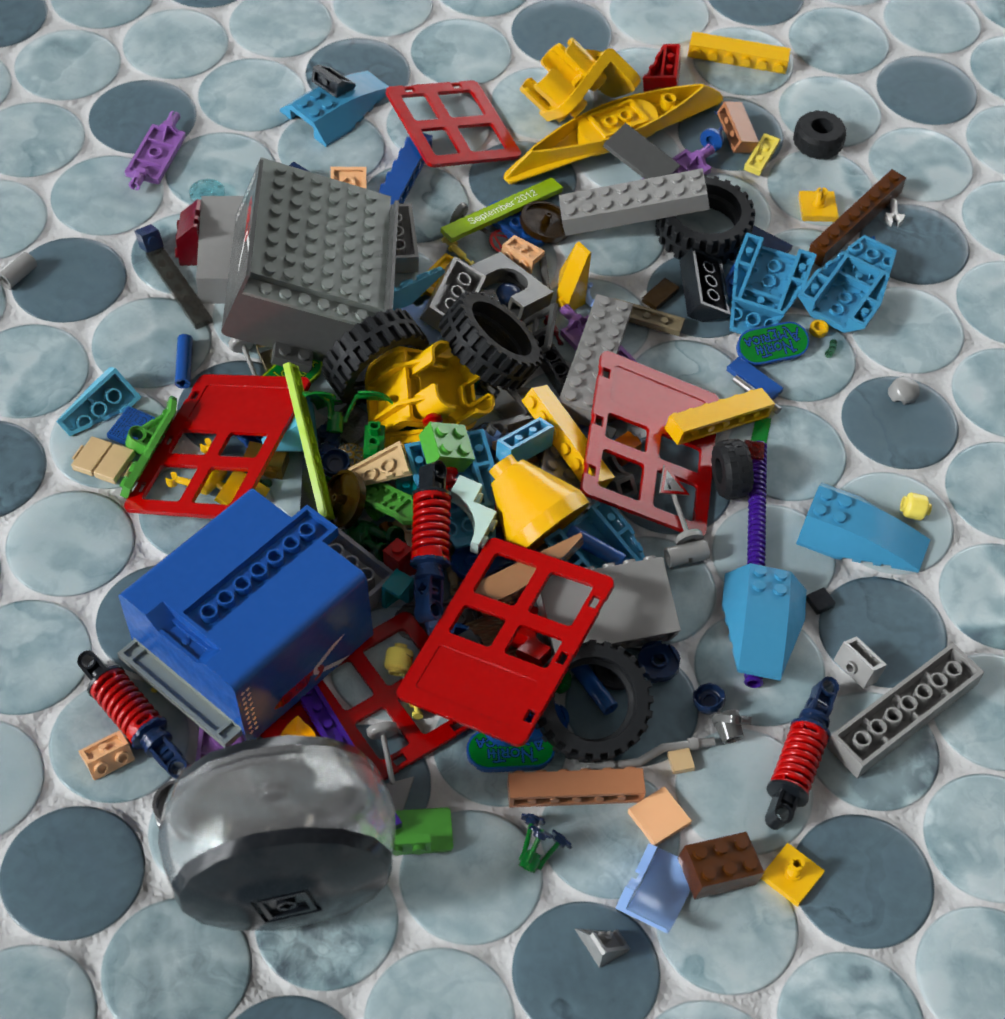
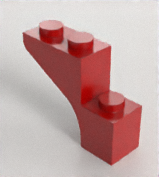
(529, 646)

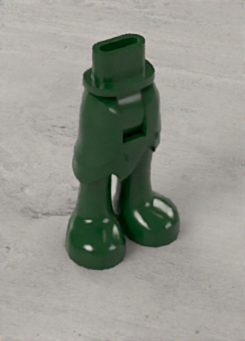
(366, 533)

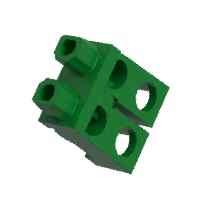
(373, 438)

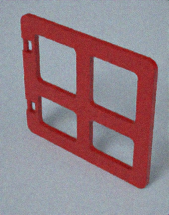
(452, 124)

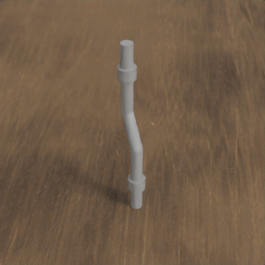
(691, 743)

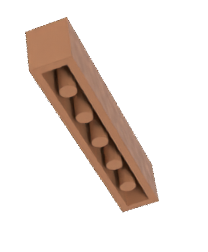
(575, 787)

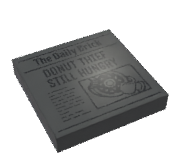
(354, 429)

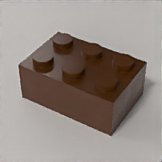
(720, 865)

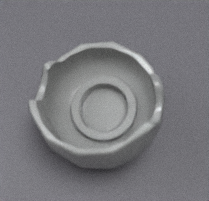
(904, 390)

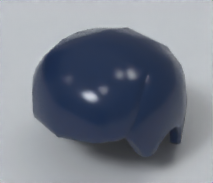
(505, 291)
(334, 461)
(709, 698)

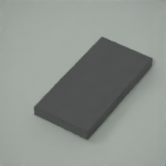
(640, 153)

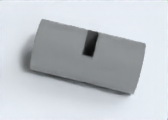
(17, 270)
(686, 552)

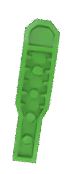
(149, 438)
(384, 500)

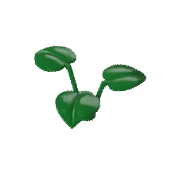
(335, 419)

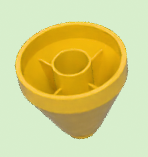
(532, 502)

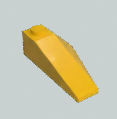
(574, 278)

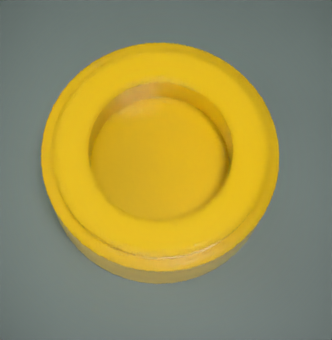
(818, 328)

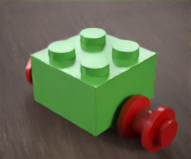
(448, 444)

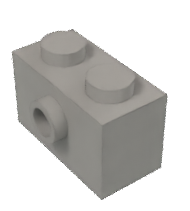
(860, 662)

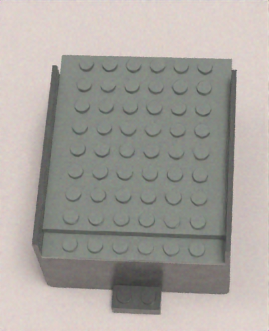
(307, 262)

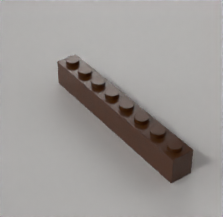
(857, 217)

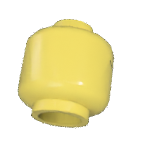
(915, 506)
(398, 659)

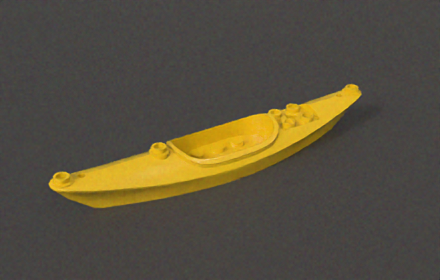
(589, 131)

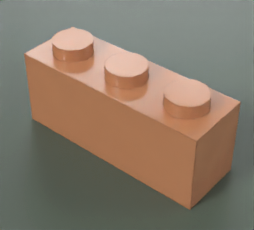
(737, 127)

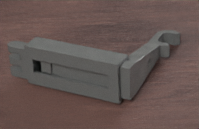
(509, 406)

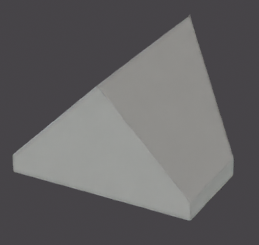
(603, 945)

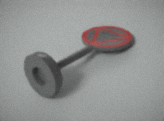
(496, 238)

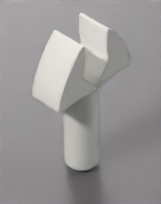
(894, 214)

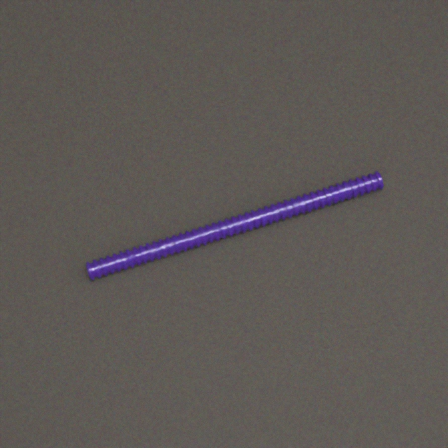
(757, 531)

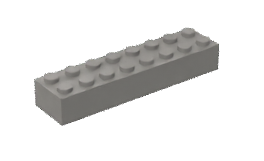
(634, 202)
(601, 333)
(904, 710)

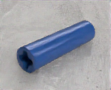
(183, 361)
(597, 547)
(595, 689)

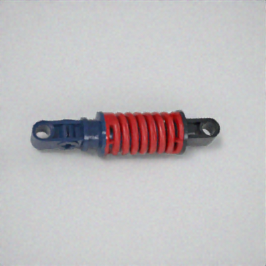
(430, 540)
(131, 712)
(801, 755)

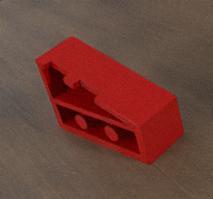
(665, 69)

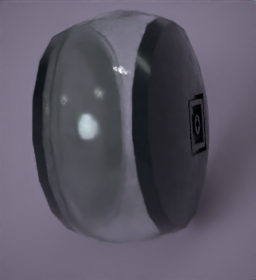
(277, 833)

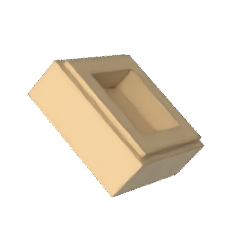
(680, 761)

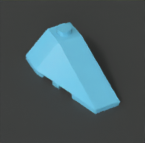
(412, 289)
(100, 401)

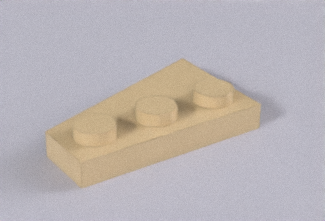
(384, 466)

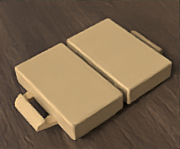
(103, 460)

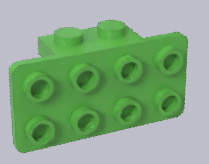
(424, 831)

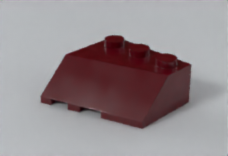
(188, 235)

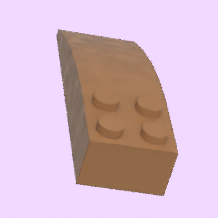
(511, 581)

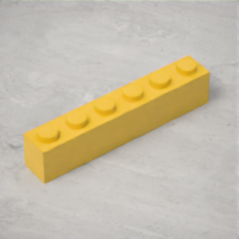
(739, 52)
(719, 416)
(567, 436)

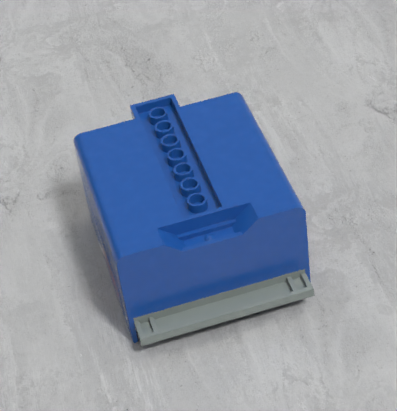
(246, 617)

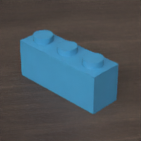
(526, 440)

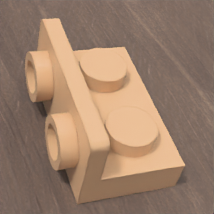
(522, 253)
(107, 755)

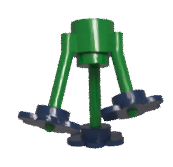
(529, 858)

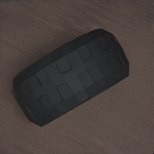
(819, 134)
(732, 469)

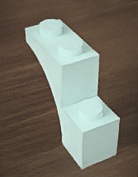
(468, 496)

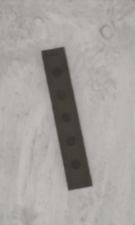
(179, 288)

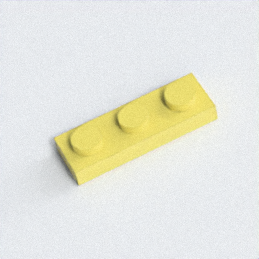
(761, 154)

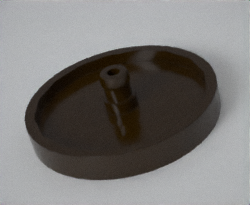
(543, 221)
(347, 497)

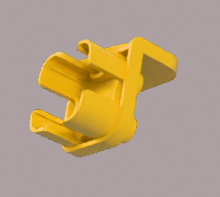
(573, 74)
(421, 385)

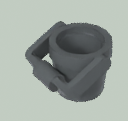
(729, 725)

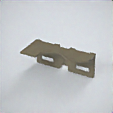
(265, 358)

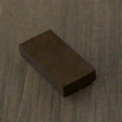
(660, 294)

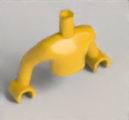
(214, 480)

